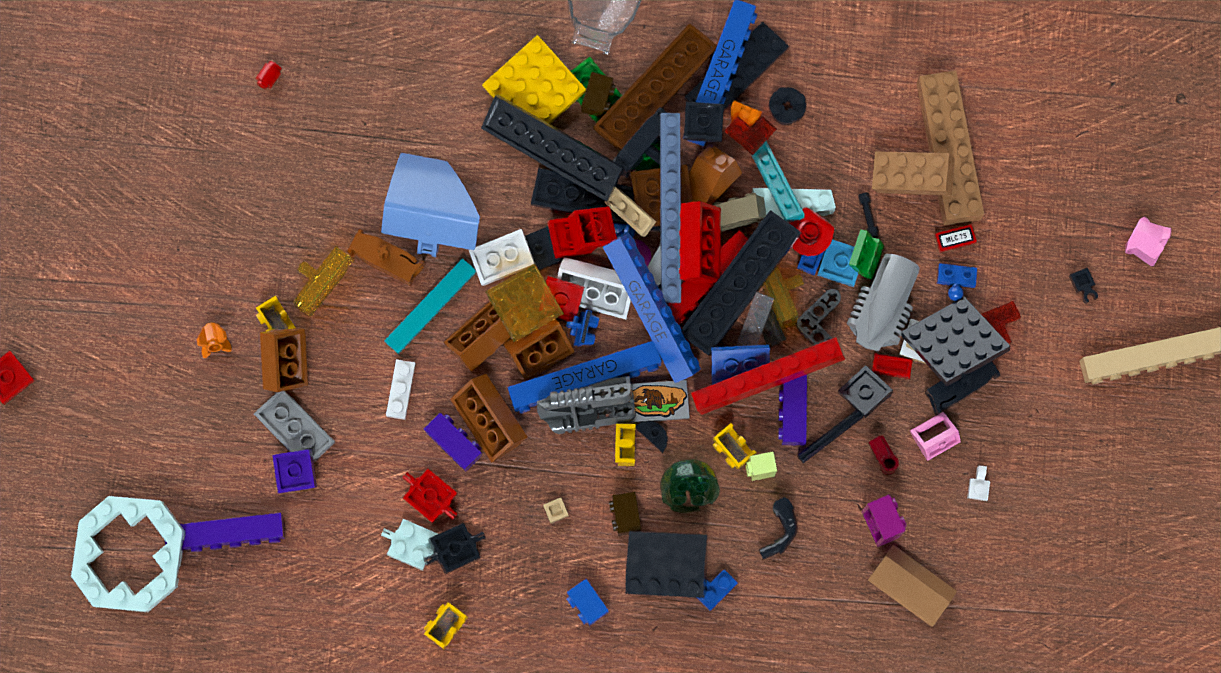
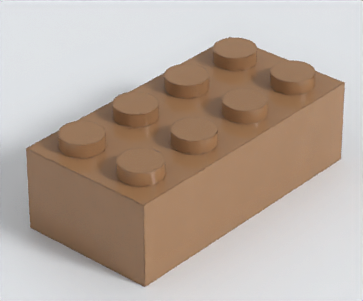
(913, 173)

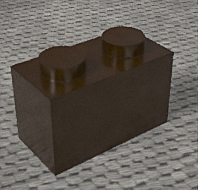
(597, 95)
(625, 513)

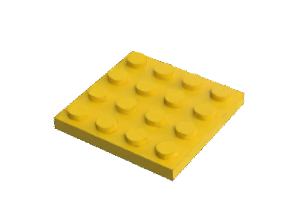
(536, 82)

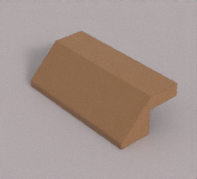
(912, 586)

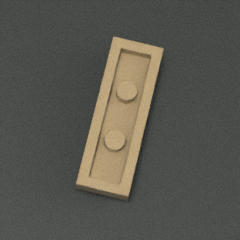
(630, 212)

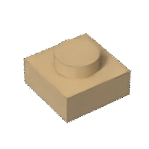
(555, 510)

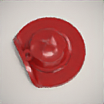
(816, 233)

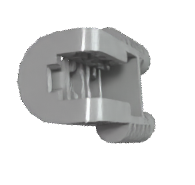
(883, 307)

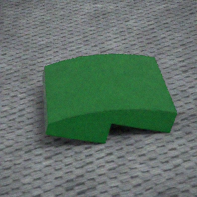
(866, 255)

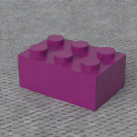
(884, 520)

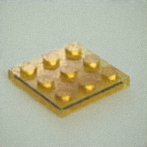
(524, 302)

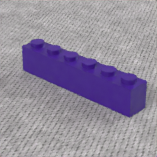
(233, 532)

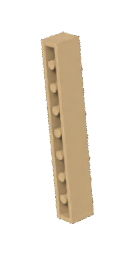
(1151, 356)

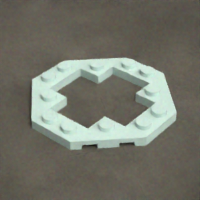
(167, 557)

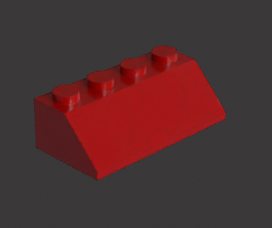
(700, 242)

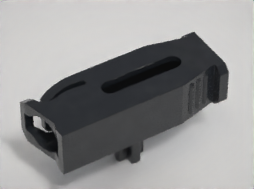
(641, 145)
(960, 389)

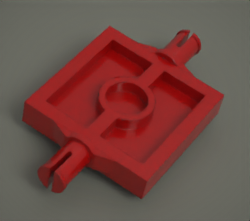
(430, 495)

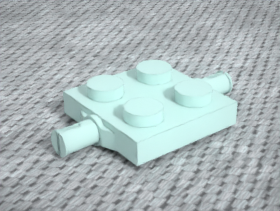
(410, 544)

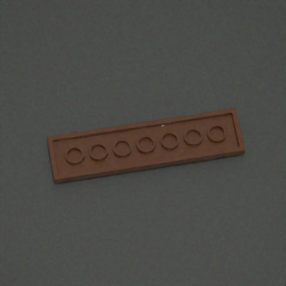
(655, 86)

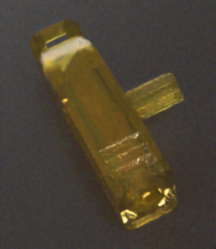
(321, 281)
(779, 290)

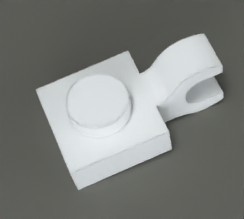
(978, 487)

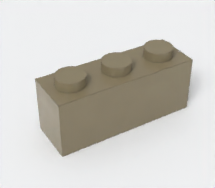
(741, 211)

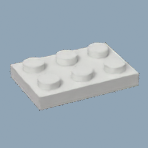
(502, 257)

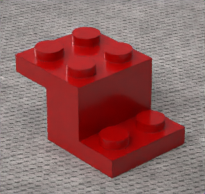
(581, 232)

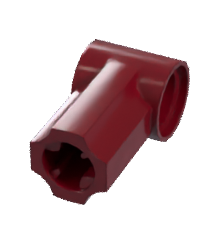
(883, 453)

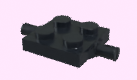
(454, 548)

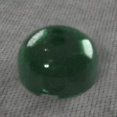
(689, 476)

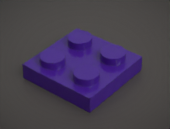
(294, 471)

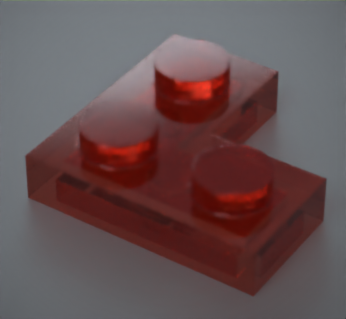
(750, 138)
(1002, 316)

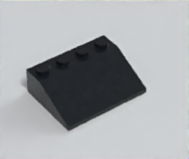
(666, 564)

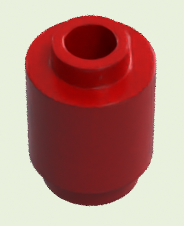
(268, 75)

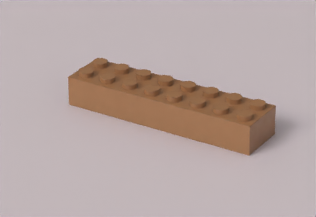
(948, 133)

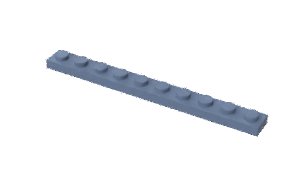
(670, 206)

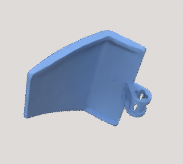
(429, 205)

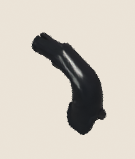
(784, 510)

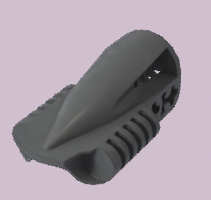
(582, 406)

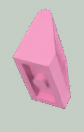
(940, 442)

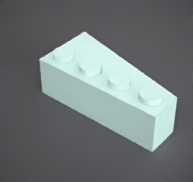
(817, 200)

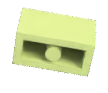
(761, 466)

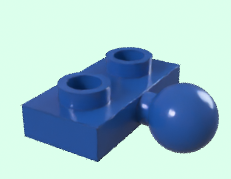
(957, 277)

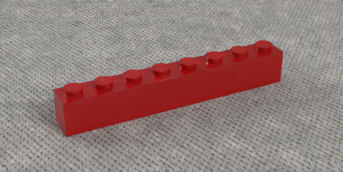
(768, 376)

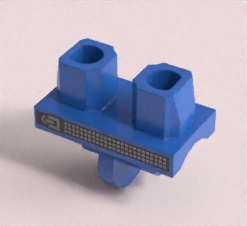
(580, 326)

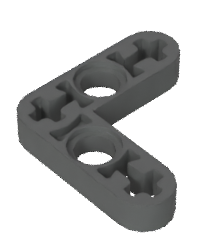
(815, 320)

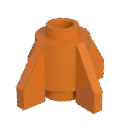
(746, 113)
(213, 339)

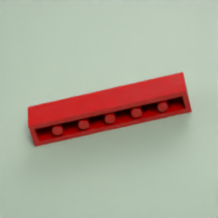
(694, 292)

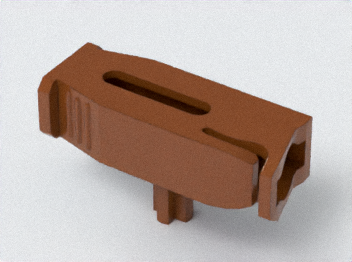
(385, 257)

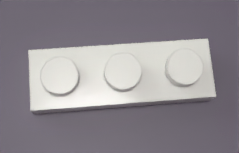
(400, 389)

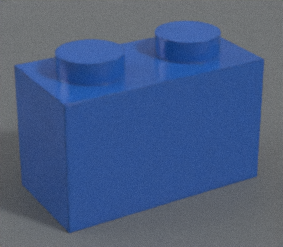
(587, 602)

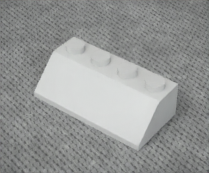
(602, 287)

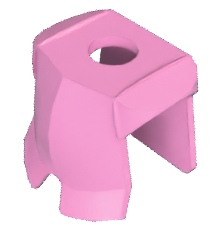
(1147, 241)

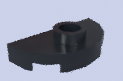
(654, 434)

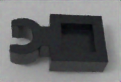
(1083, 282)

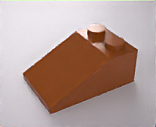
(712, 174)

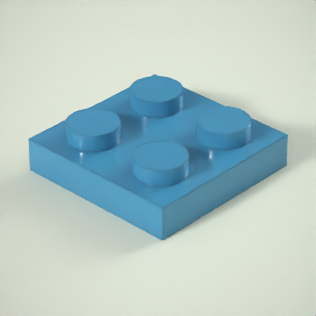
(836, 264)

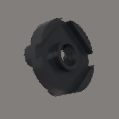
(785, 95)

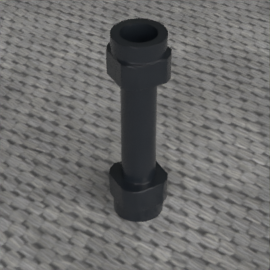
(865, 200)

